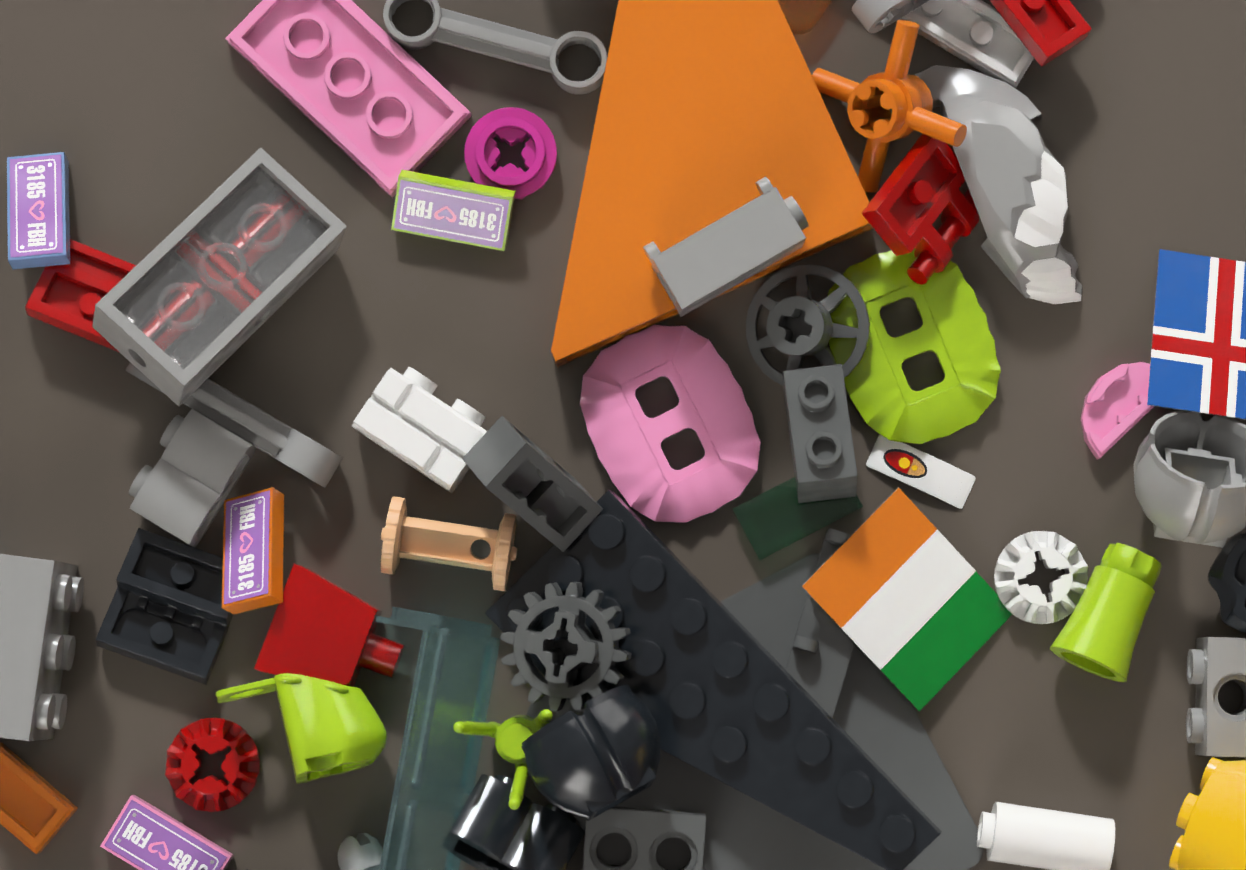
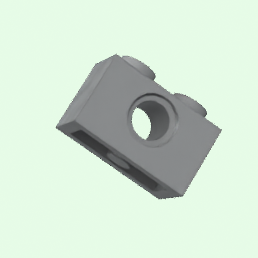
(1207, 724)

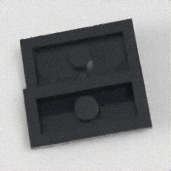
(167, 607)

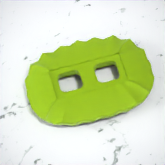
(950, 328)

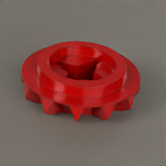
(240, 765)

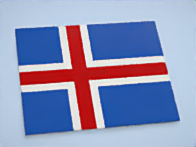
(1199, 335)

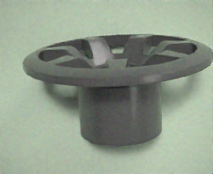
(804, 325)

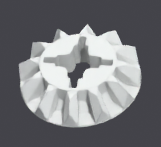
(1018, 561)

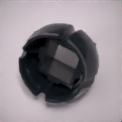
(596, 757)

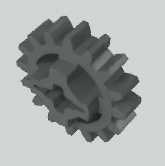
(561, 672)

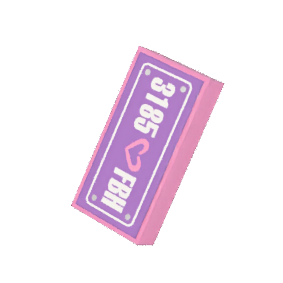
(159, 842)

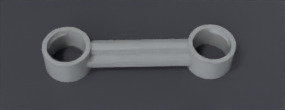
(501, 43)
(260, 430)

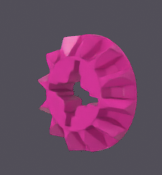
(511, 126)

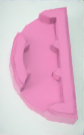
(1115, 406)

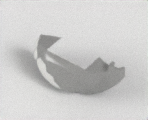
(1011, 180)

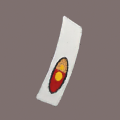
(921, 471)

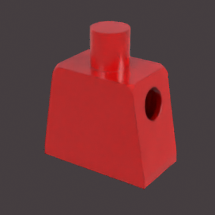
(325, 633)

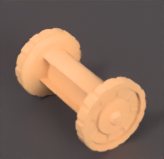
(446, 543)

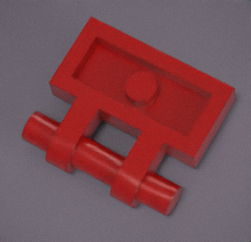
(913, 199)

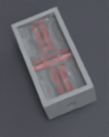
(218, 276)

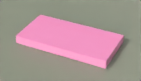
(351, 83)

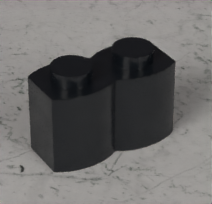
(501, 838)

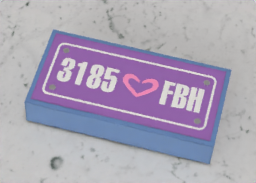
(38, 210)

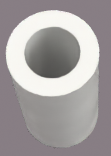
(1046, 838)

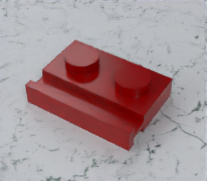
(69, 292)

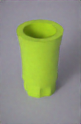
(1110, 613)

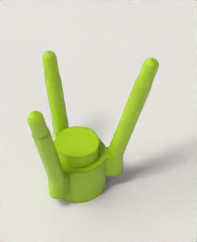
(508, 744)

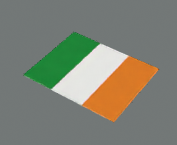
(908, 599)

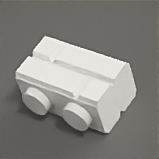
(420, 427)

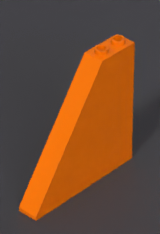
(684, 126)

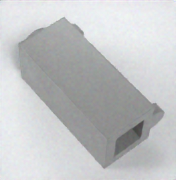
(729, 249)

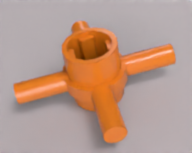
(893, 89)

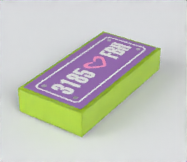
(452, 210)

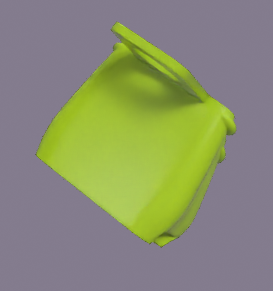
(324, 722)

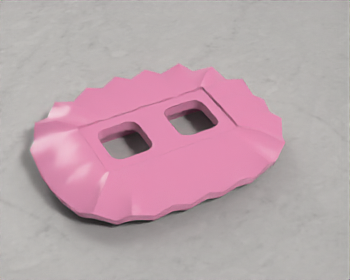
(631, 442)

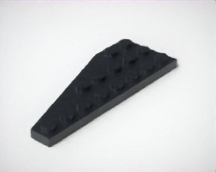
(720, 692)

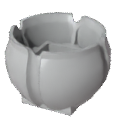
(1193, 478)

